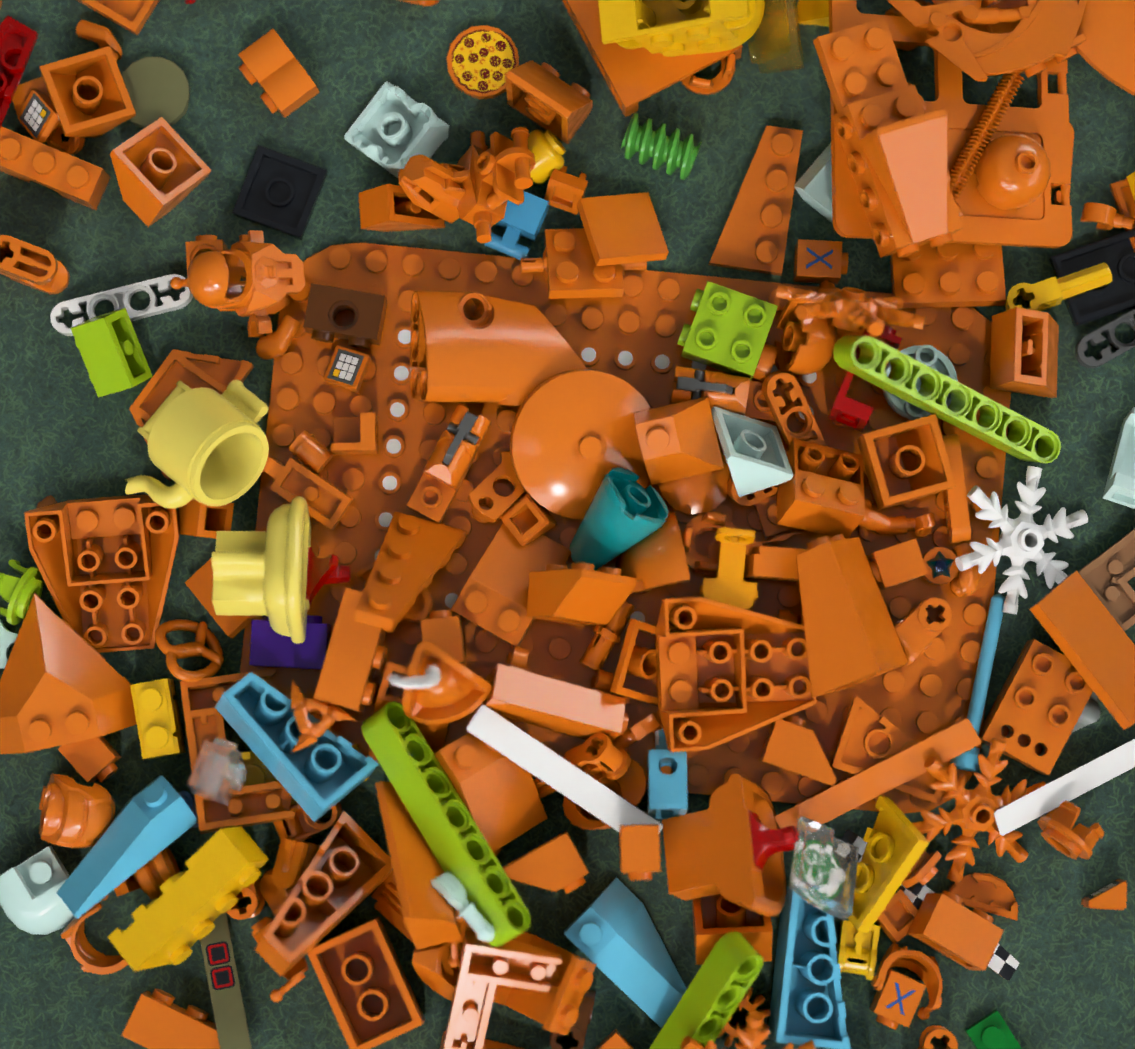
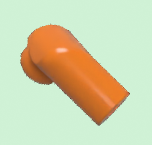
(277, 343)
(968, 579)

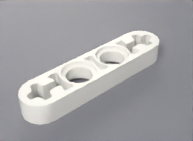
(121, 299)

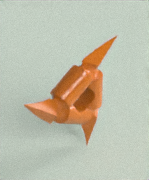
(310, 730)

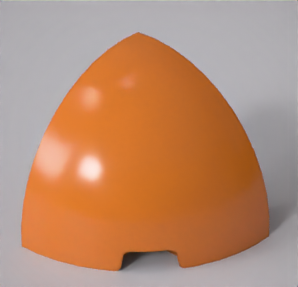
(657, 558)

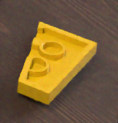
(887, 859)

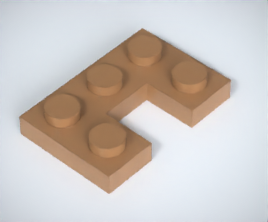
(1109, 579)

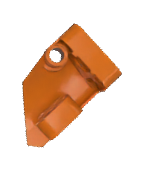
(483, 358)

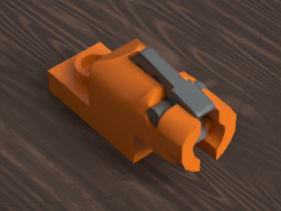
(724, 391)
(448, 464)

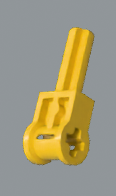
(1052, 290)
(858, 946)

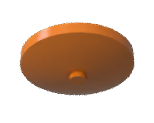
(573, 436)

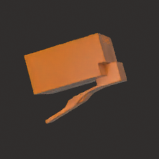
(772, 562)

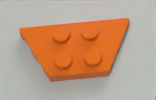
(192, 370)

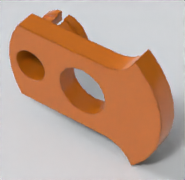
(485, 493)

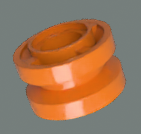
(156, 872)

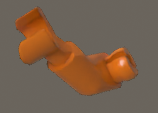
(888, 525)

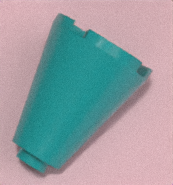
(617, 518)

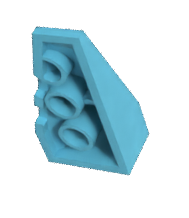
(134, 837)

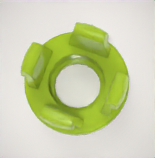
(19, 591)

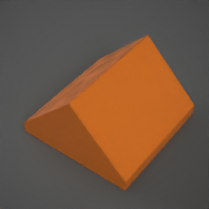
(88, 93)
(637, 666)

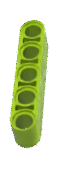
(712, 993)

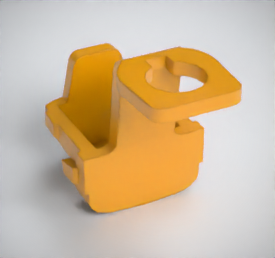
(729, 583)

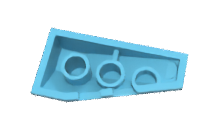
(628, 950)

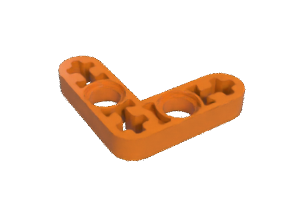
(809, 432)

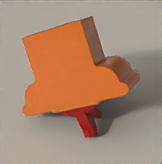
(730, 849)

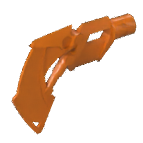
(1042, 31)

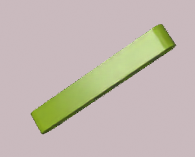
(933, 395)
(444, 819)

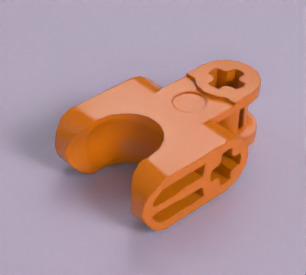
(32, 266)

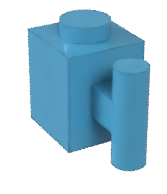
(520, 221)

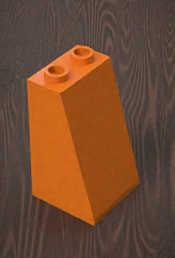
(844, 616)

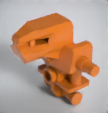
(477, 185)

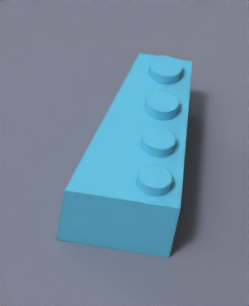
(313, 775)
(807, 979)

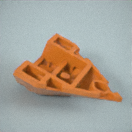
(58, 687)

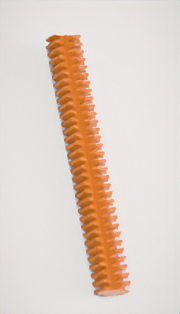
(983, 131)

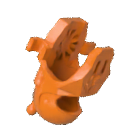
(265, 285)

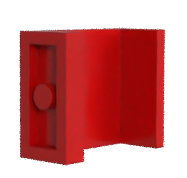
(852, 412)

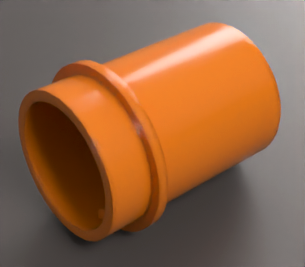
(311, 451)

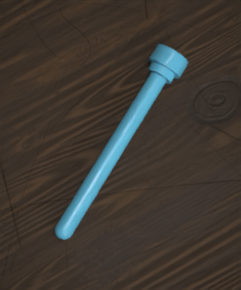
(969, 760)

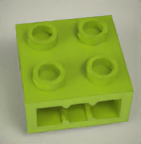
(727, 330)

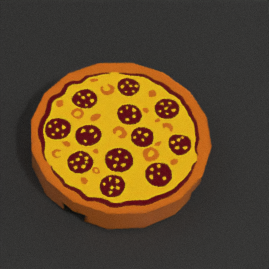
(481, 60)

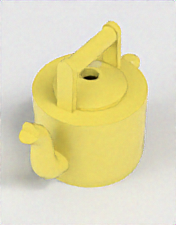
(204, 446)

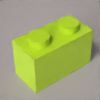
(111, 352)

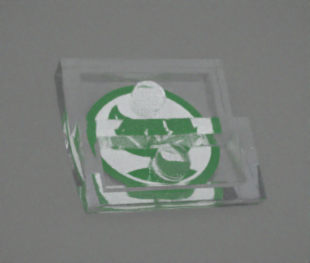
(824, 869)

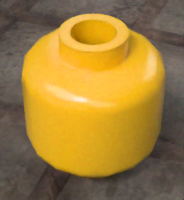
(547, 153)

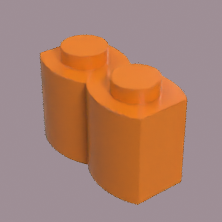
(278, 73)

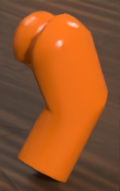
(99, 35)

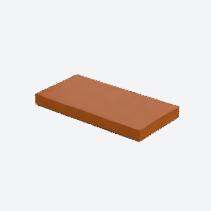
(1092, 644)

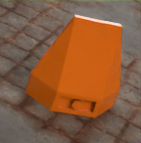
(107, 565)
(726, 671)

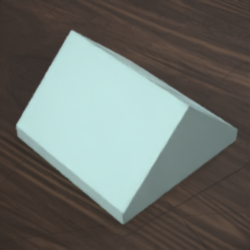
(752, 451)

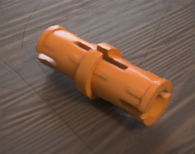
(605, 638)

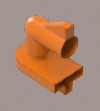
(292, 861)

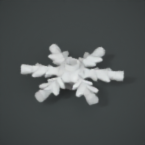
(1020, 538)

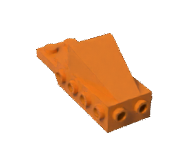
(889, 141)

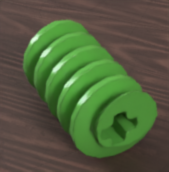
(660, 147)

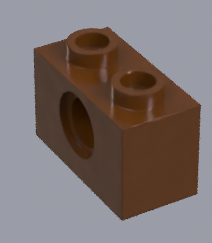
(328, 301)

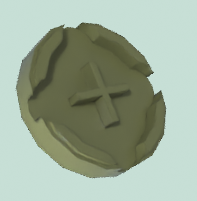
(157, 90)

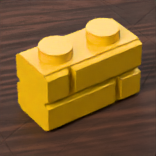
(157, 718)

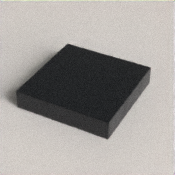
(280, 192)

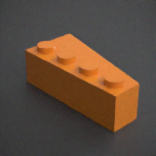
(331, 887)

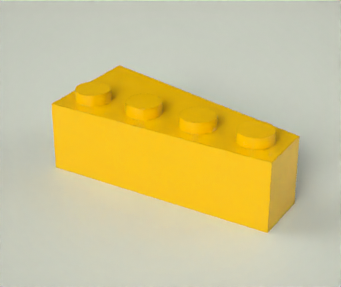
(191, 901)

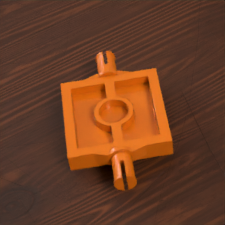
(572, 268)

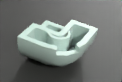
(31, 894)

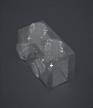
(218, 771)

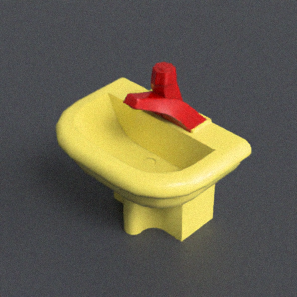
(273, 571)

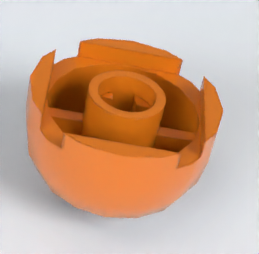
(1012, 171)
(805, 343)

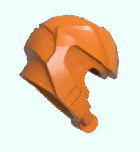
(74, 812)

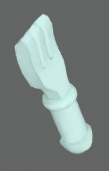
(456, 896)

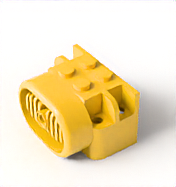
(679, 25)

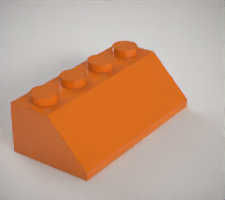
(414, 866)

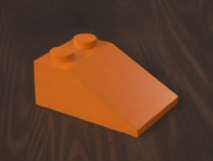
(547, 99)
(499, 584)
(492, 789)

